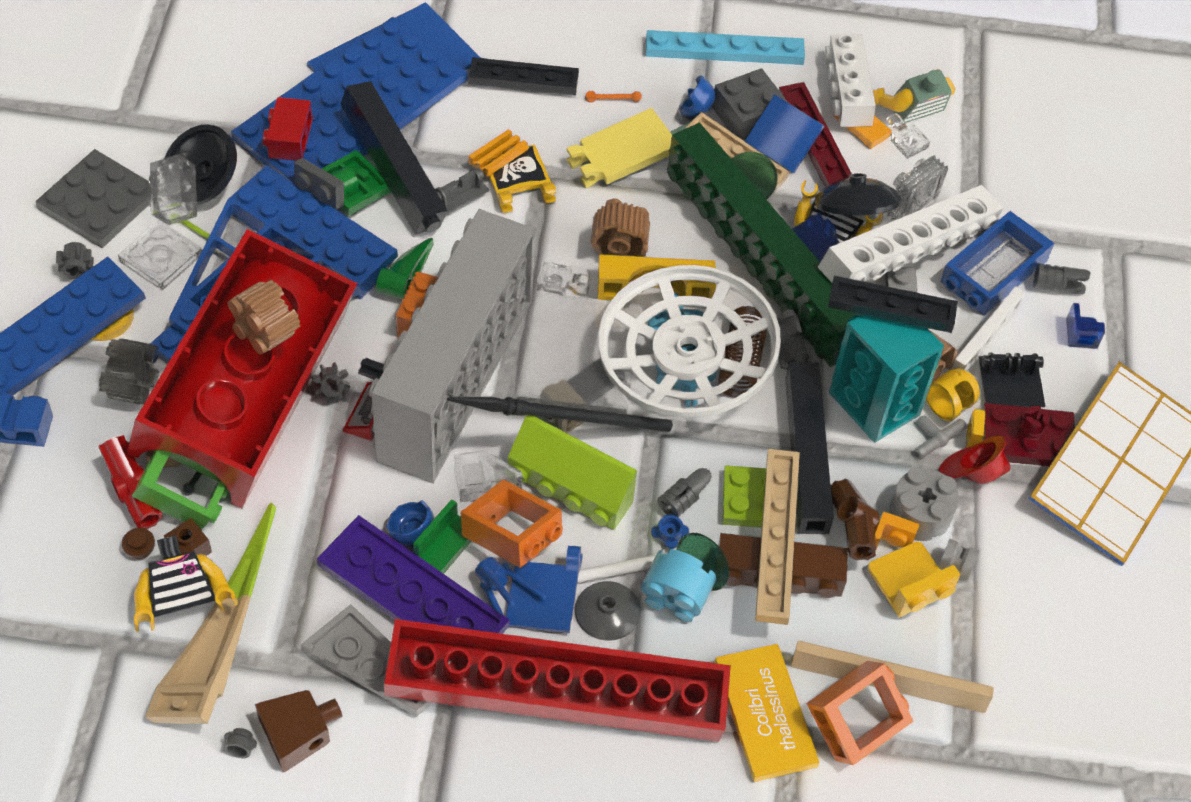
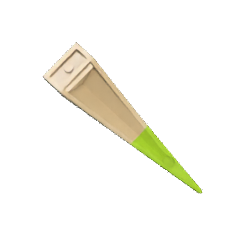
(202, 669)

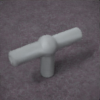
(939, 437)

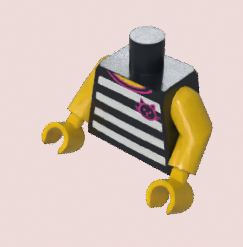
(845, 225)
(178, 583)

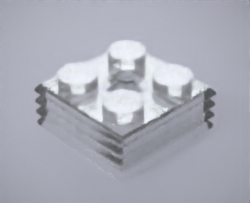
(919, 186)

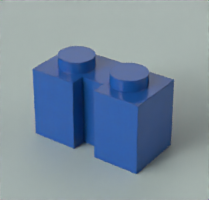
(24, 420)

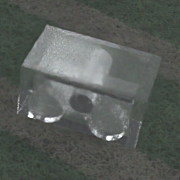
(173, 189)

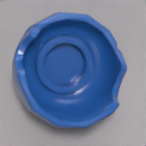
(700, 99)
(409, 522)

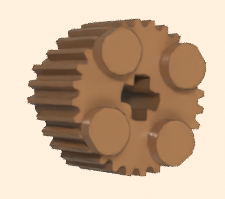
(620, 229)
(263, 316)

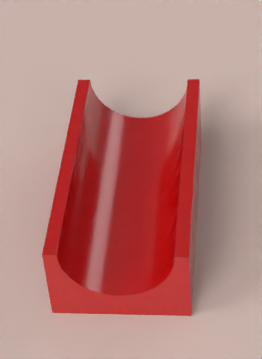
(221, 396)

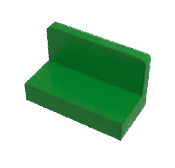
(442, 539)

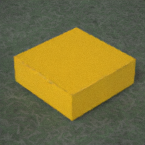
(975, 428)

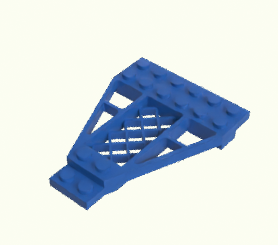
(294, 221)

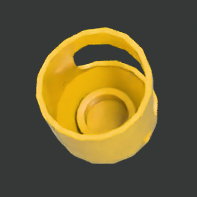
(954, 386)

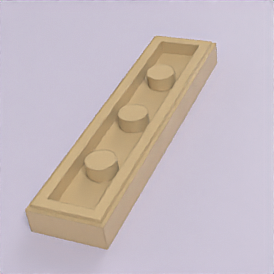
(732, 144)

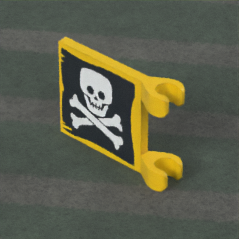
(520, 175)

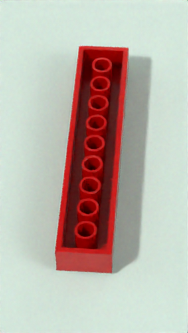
(557, 680)

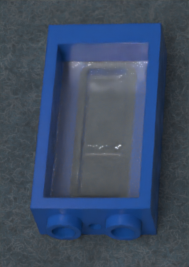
(996, 262)

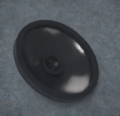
(213, 156)
(858, 196)

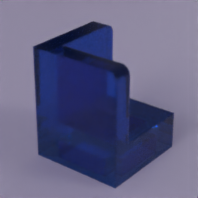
(1083, 331)

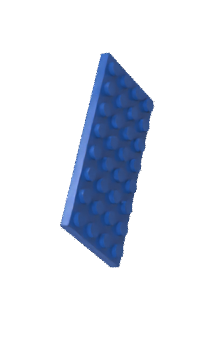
(398, 63)

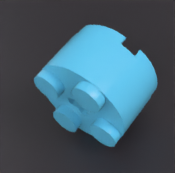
(678, 584)

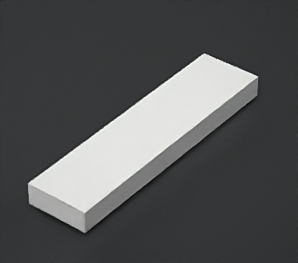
(989, 330)

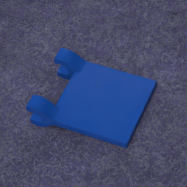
(560, 587)

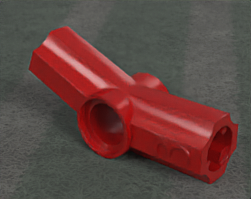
(124, 478)

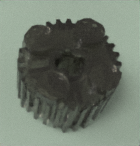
(129, 370)

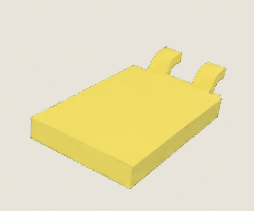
(621, 148)

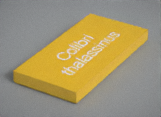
(768, 714)

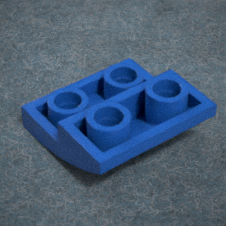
(784, 133)

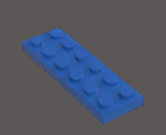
(64, 323)

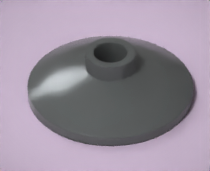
(605, 622)

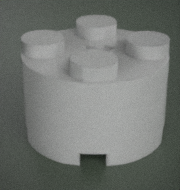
(926, 499)

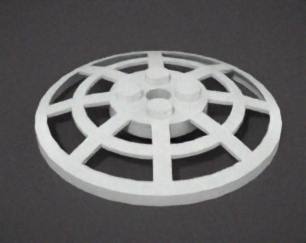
(689, 330)

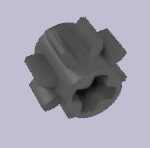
(74, 260)
(326, 388)

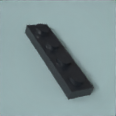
(523, 76)
(893, 304)

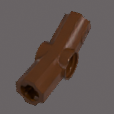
(858, 518)

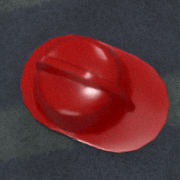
(978, 462)

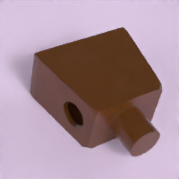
(296, 726)

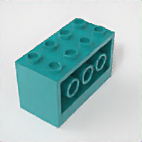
(884, 373)

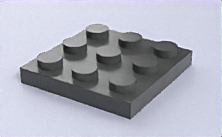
(97, 198)

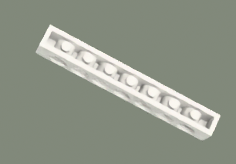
(912, 236)

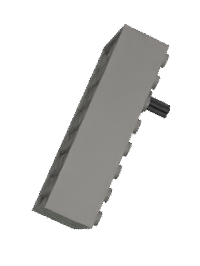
(451, 345)

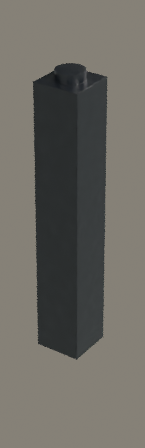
(393, 157)
(808, 437)

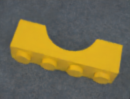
(618, 271)

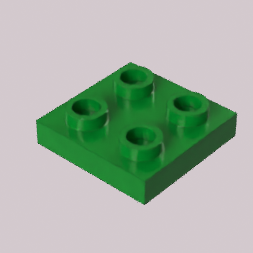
(361, 181)

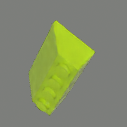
(573, 472)

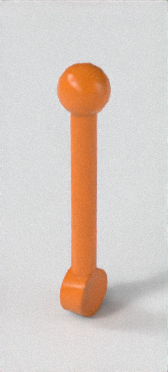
(591, 96)

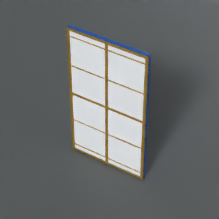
(1117, 464)

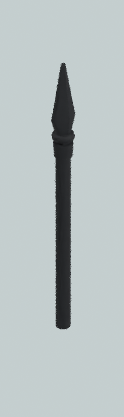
(521, 407)

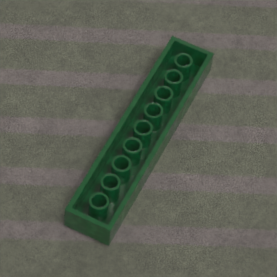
(757, 237)

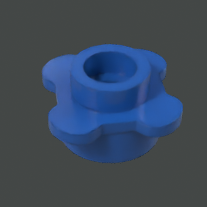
(673, 523)

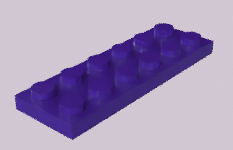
(403, 582)

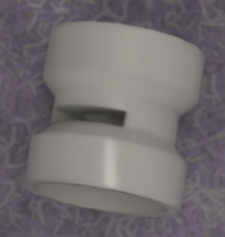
(960, 557)

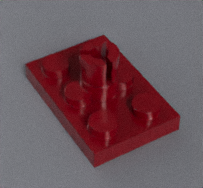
(1030, 432)

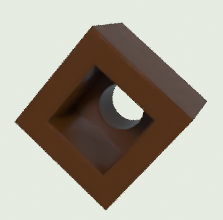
(191, 538)

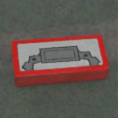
(361, 419)

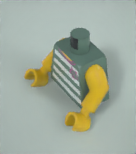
(918, 96)

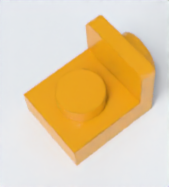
(895, 530)

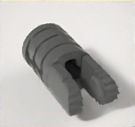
(1060, 278)
(688, 489)

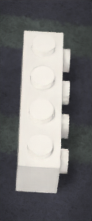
(851, 80)

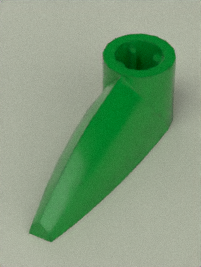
(397, 278)

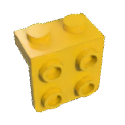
(912, 578)

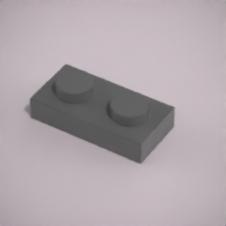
(319, 183)

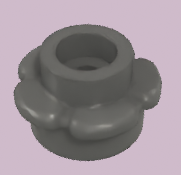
(239, 743)

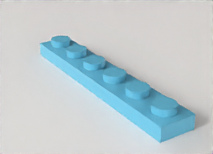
(725, 47)

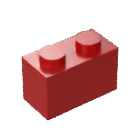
(288, 129)

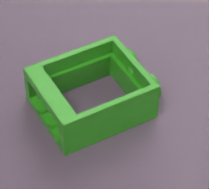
(173, 503)

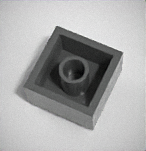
(743, 100)

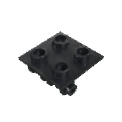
(1012, 379)

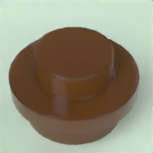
(138, 543)

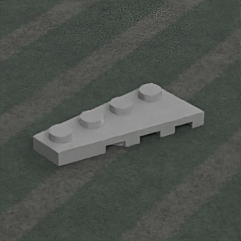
(358, 652)

